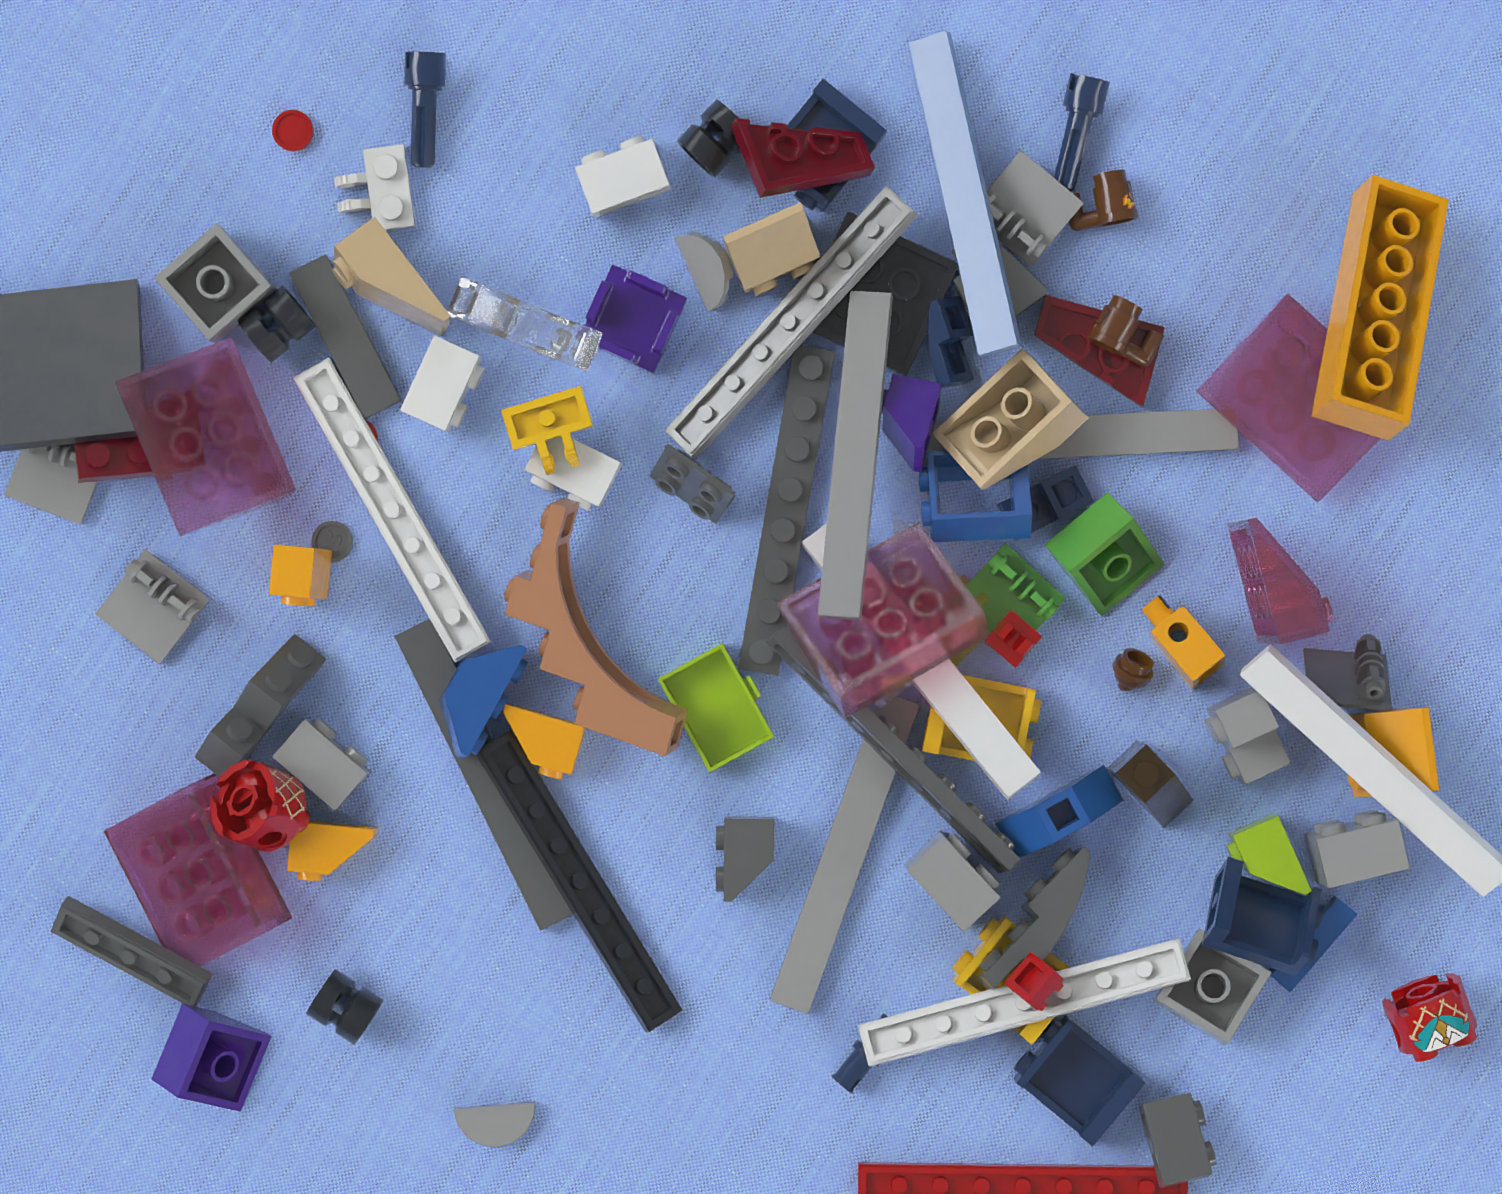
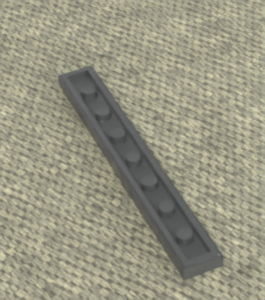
(433, 670)

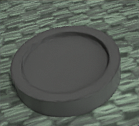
(334, 537)

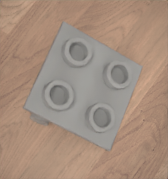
(1029, 207)
(50, 482)
(152, 606)

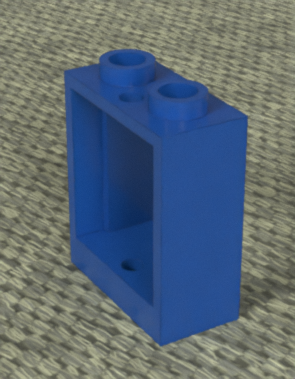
(972, 526)

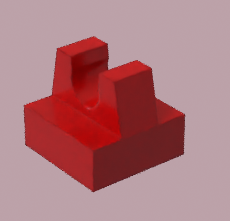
(1013, 638)
(1034, 981)

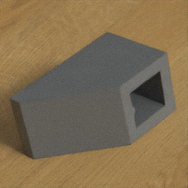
(747, 852)

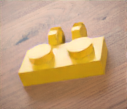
(548, 419)

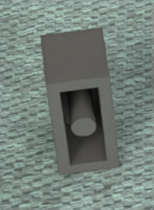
(1177, 1139)

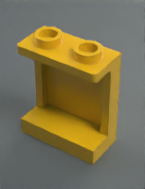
(1010, 703)
(967, 968)

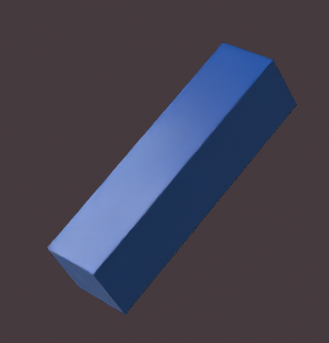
(1334, 922)

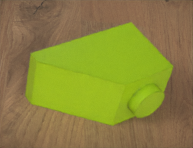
(1268, 853)

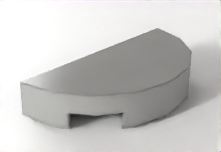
(708, 267)
(496, 1123)

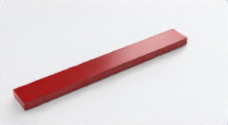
(1009, 1179)

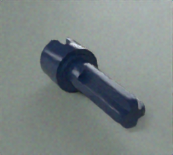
(424, 76)
(1084, 101)

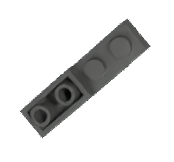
(1051, 909)

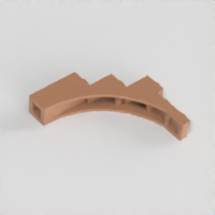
(610, 698)

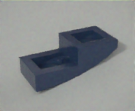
(946, 330)
(1055, 498)

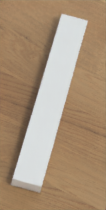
(392, 510)
(963, 713)
(1375, 769)
(1003, 1010)

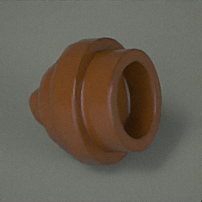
(1132, 669)

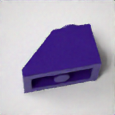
(910, 416)

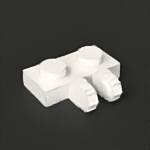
(387, 187)

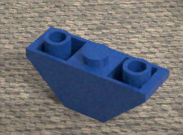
(477, 694)
(1061, 812)

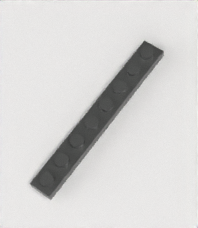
(786, 505)
(908, 763)

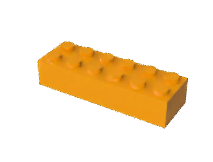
(1380, 308)

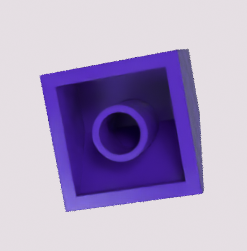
(210, 1058)

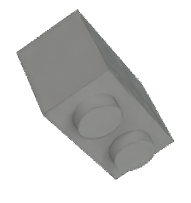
(322, 762)

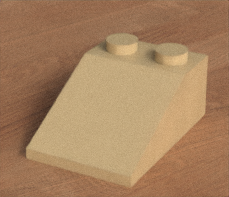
(772, 250)
(384, 276)
(1009, 422)

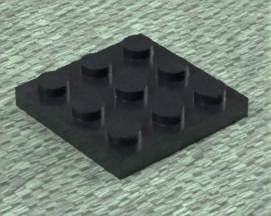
(914, 279)

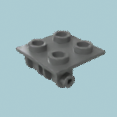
(703, 492)
(1352, 678)

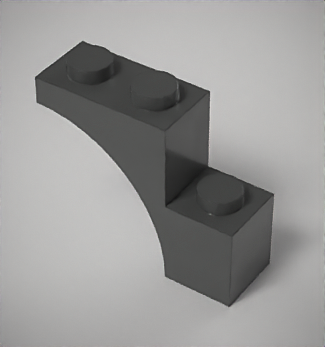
(260, 705)

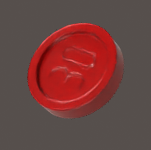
(292, 130)

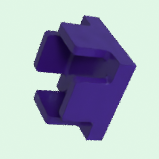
(634, 317)

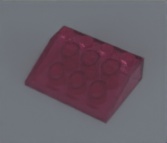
(1270, 394)
(206, 437)
(1277, 591)
(910, 622)
(191, 880)

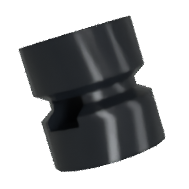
(703, 147)
(289, 315)
(356, 1015)

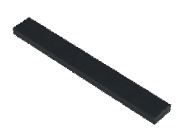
(578, 881)

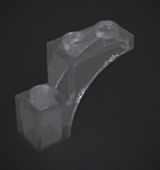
(524, 324)

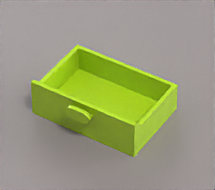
(720, 706)

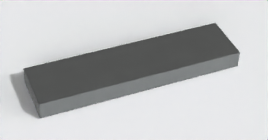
(345, 337)
(131, 952)

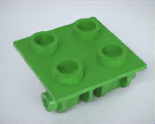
(1016, 587)

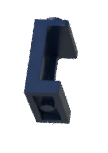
(833, 110)
(1262, 921)
(1077, 1079)

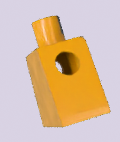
(1192, 658)

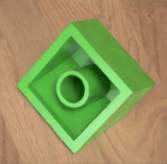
(1105, 553)

